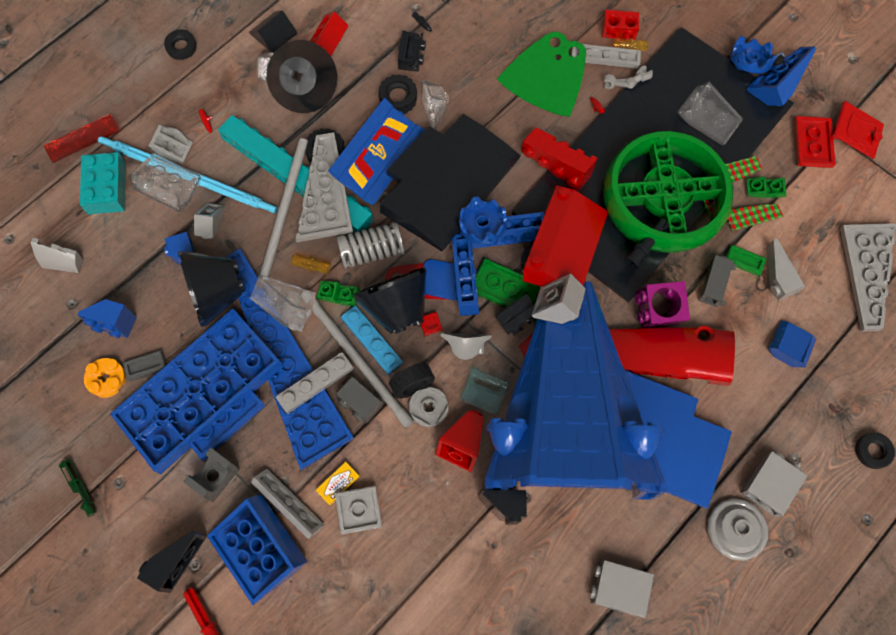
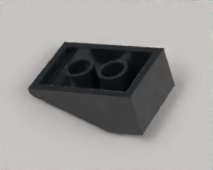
(168, 565)

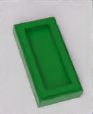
(746, 260)

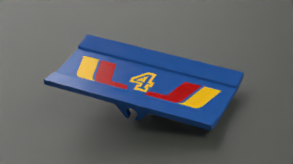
(373, 151)

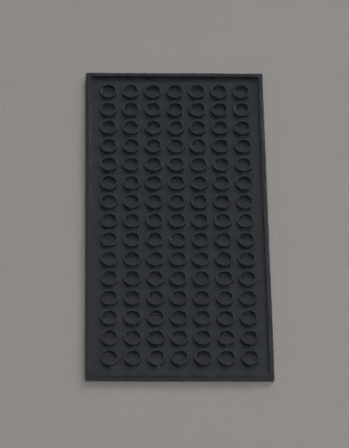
(653, 108)

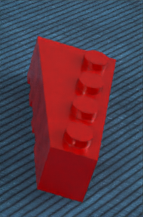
(559, 158)

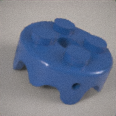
(752, 56)
(482, 211)

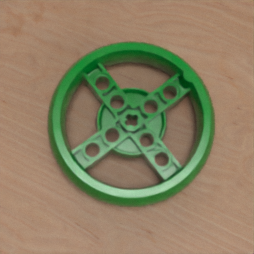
(668, 190)

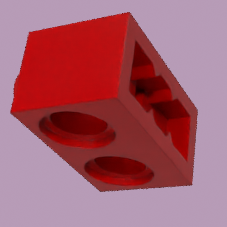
(620, 24)

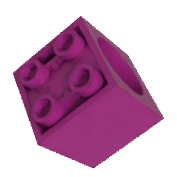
(675, 294)

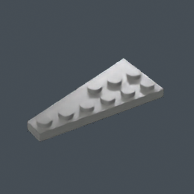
(325, 200)
(869, 266)

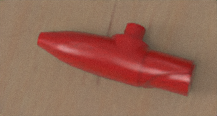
(597, 105)
(205, 120)

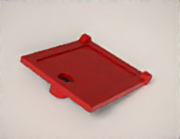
(855, 129)

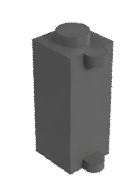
(716, 281)

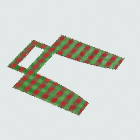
(749, 215)

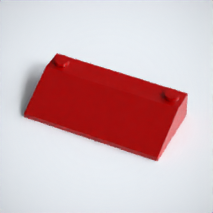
(565, 238)

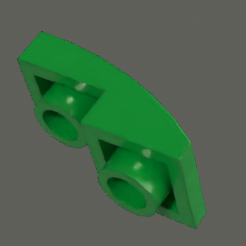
(763, 188)
(337, 293)

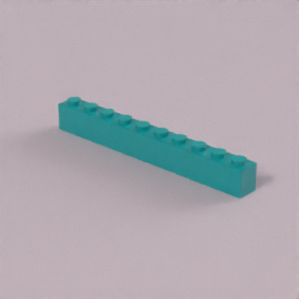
(278, 163)

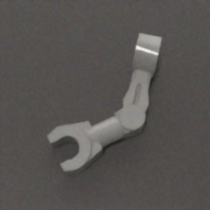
(641, 74)

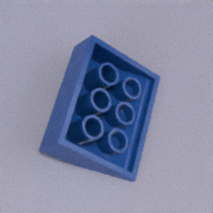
(256, 548)

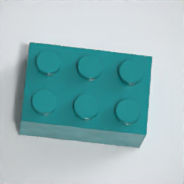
(102, 183)

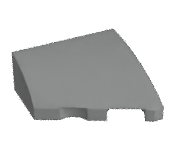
(56, 257)

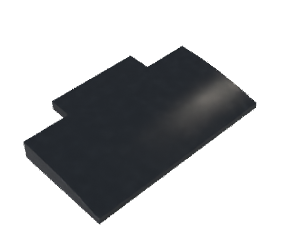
(442, 176)

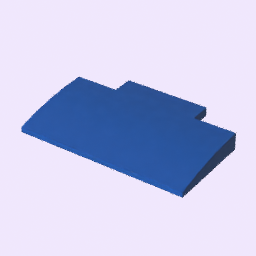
(199, 395)
(690, 448)

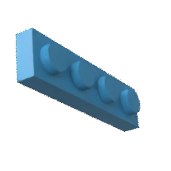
(372, 340)

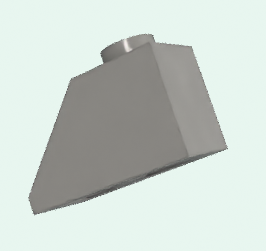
(208, 220)

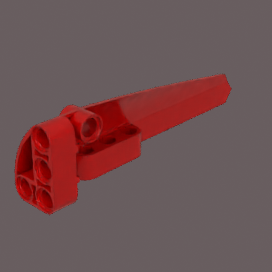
(674, 352)

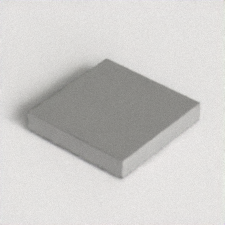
(358, 510)

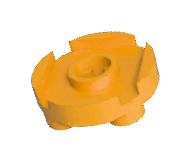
(95, 371)

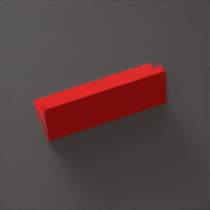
(330, 32)

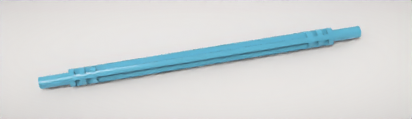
(205, 181)

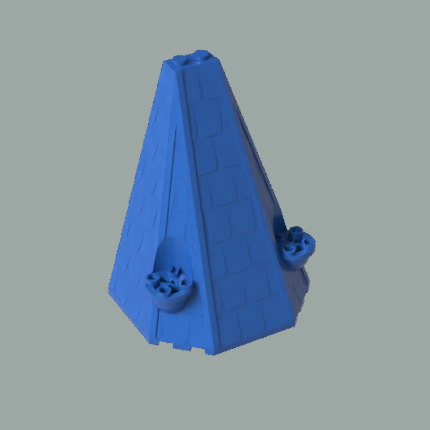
(575, 415)

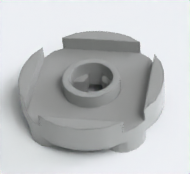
(426, 396)

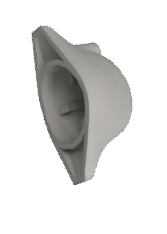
(466, 345)

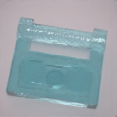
(482, 396)

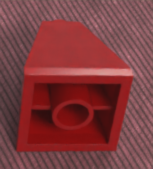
(462, 441)

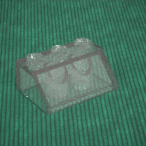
(165, 182)

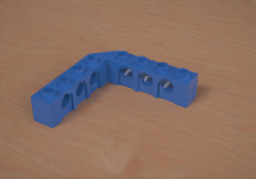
(518, 230)

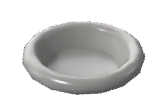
(737, 529)

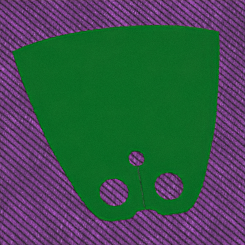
(543, 79)

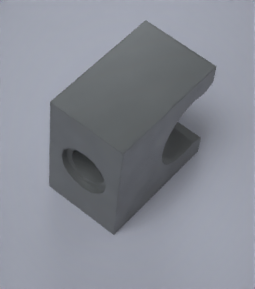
(201, 481)

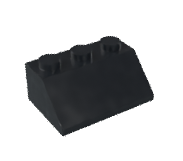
(506, 504)

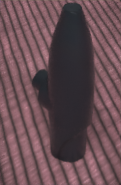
(421, 20)

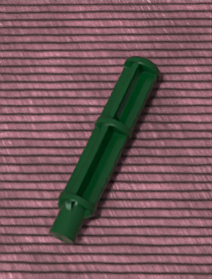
(78, 487)

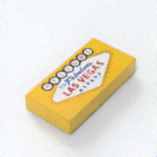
(337, 482)

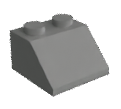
(559, 300)

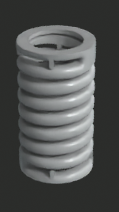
(370, 244)

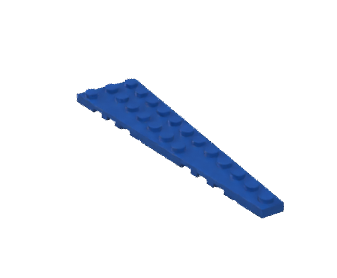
(316, 425)

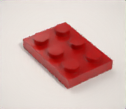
(814, 142)

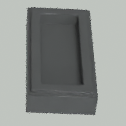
(144, 365)

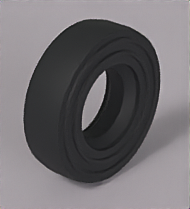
(180, 54)
(866, 459)

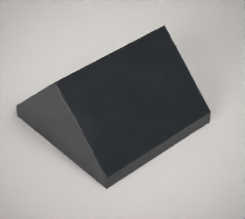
(274, 31)

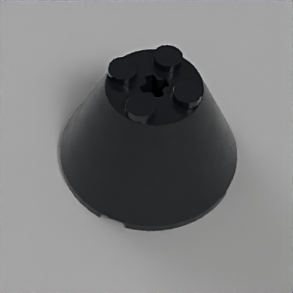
(316, 84)
(210, 283)
(396, 301)

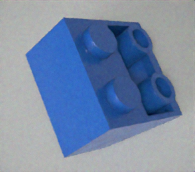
(109, 317)

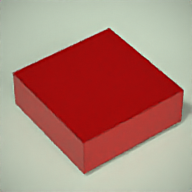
(431, 324)

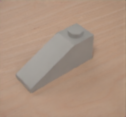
(782, 275)

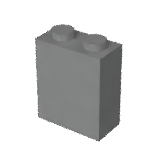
(774, 484)
(622, 588)

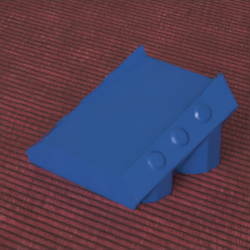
(792, 345)

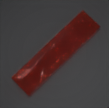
(81, 138)

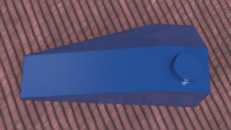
(782, 79)

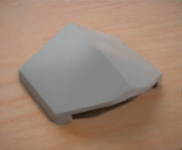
(170, 143)

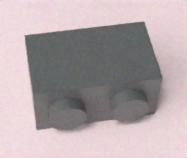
(359, 400)

